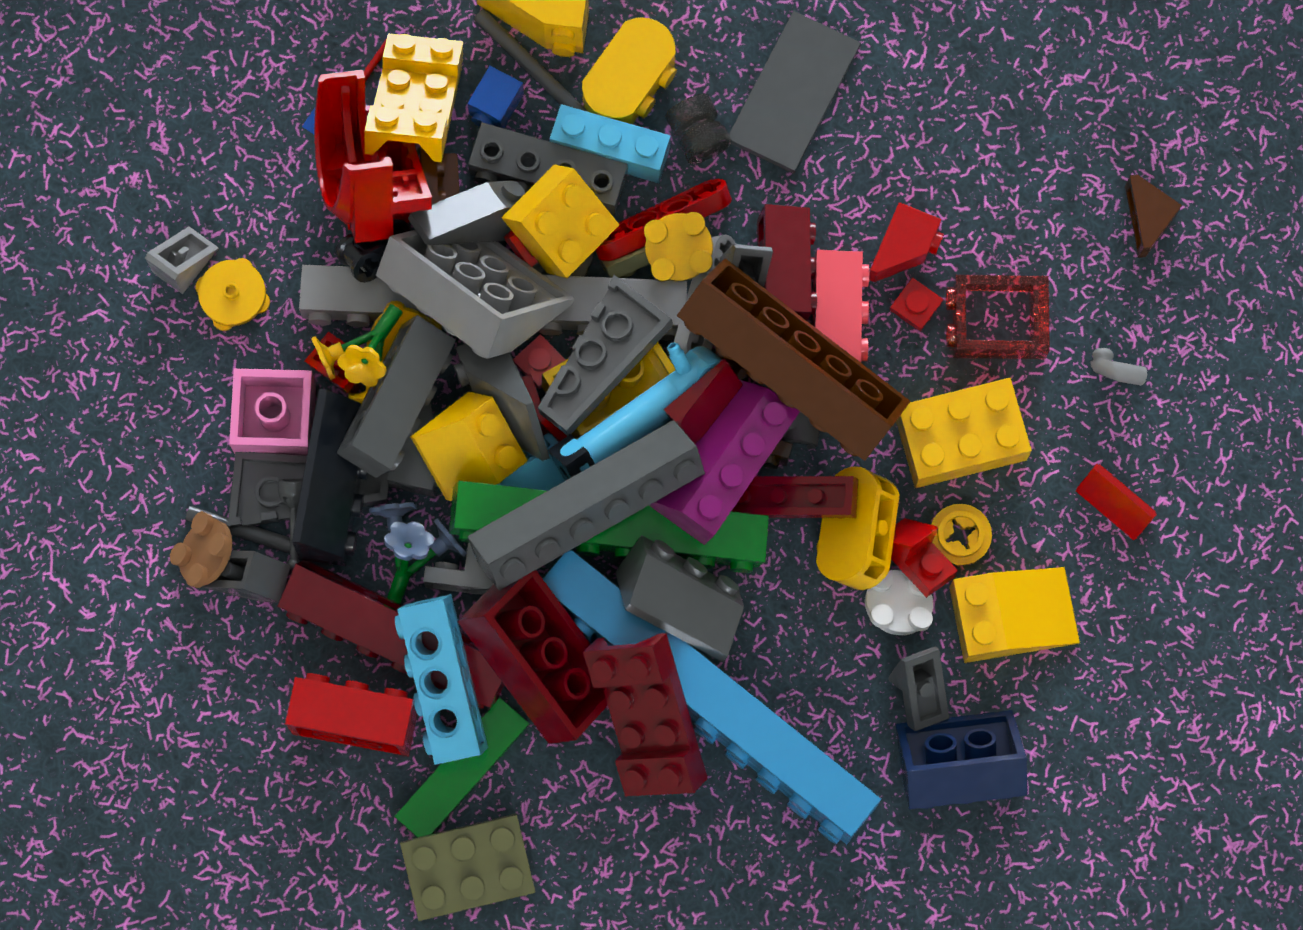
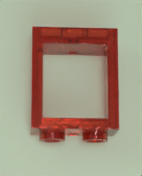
(1039, 342)

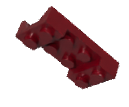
(648, 716)

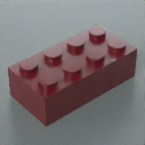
(537, 656)

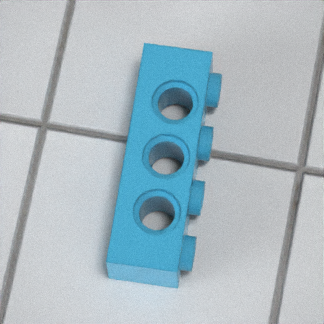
(440, 618)

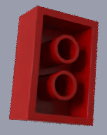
(352, 714)

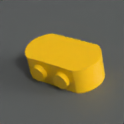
(631, 71)
(860, 548)

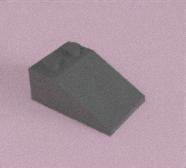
(502, 381)

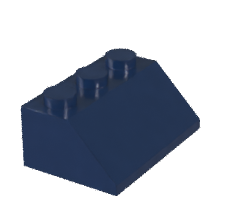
(963, 760)

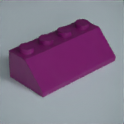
(731, 458)

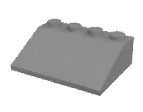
(473, 290)

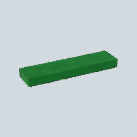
(457, 778)

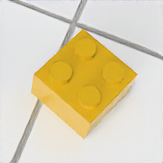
(560, 221)

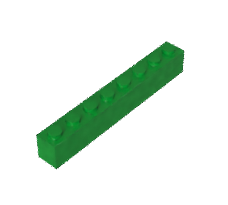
(737, 543)

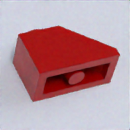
(906, 242)

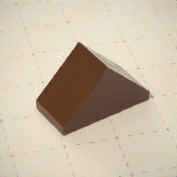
(1149, 212)

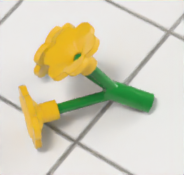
(358, 363)

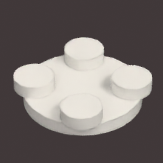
(898, 605)

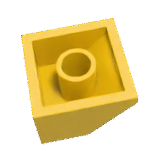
(469, 444)

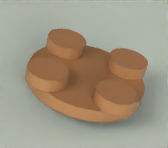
(203, 551)

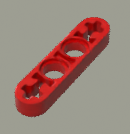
(629, 235)

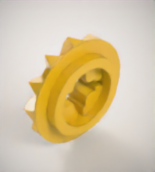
(966, 518)

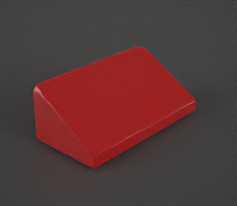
(1116, 501)

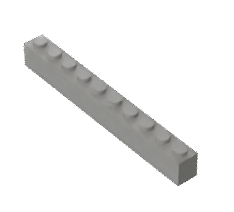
(335, 294)

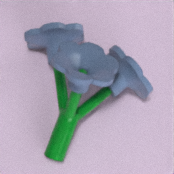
(411, 542)

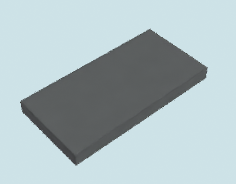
(793, 92)

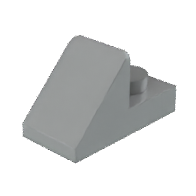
(448, 577)

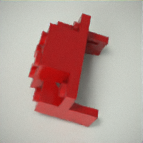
(358, 186)

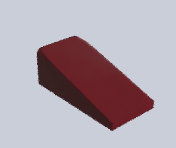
(704, 401)

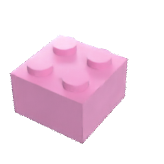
(272, 411)

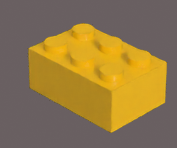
(963, 433)

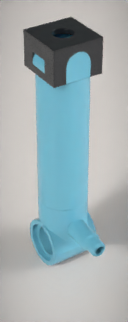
(637, 417)

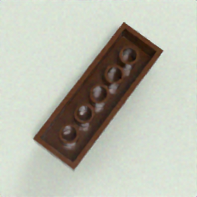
(793, 359)

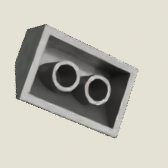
(680, 597)

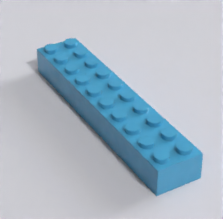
(724, 709)

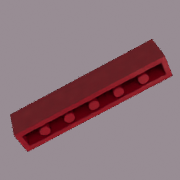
(369, 621)

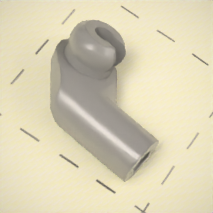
(1117, 371)

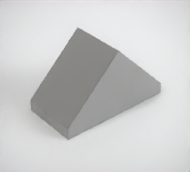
(181, 258)

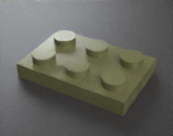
(467, 867)

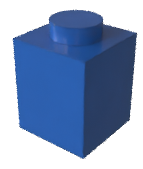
(495, 98)

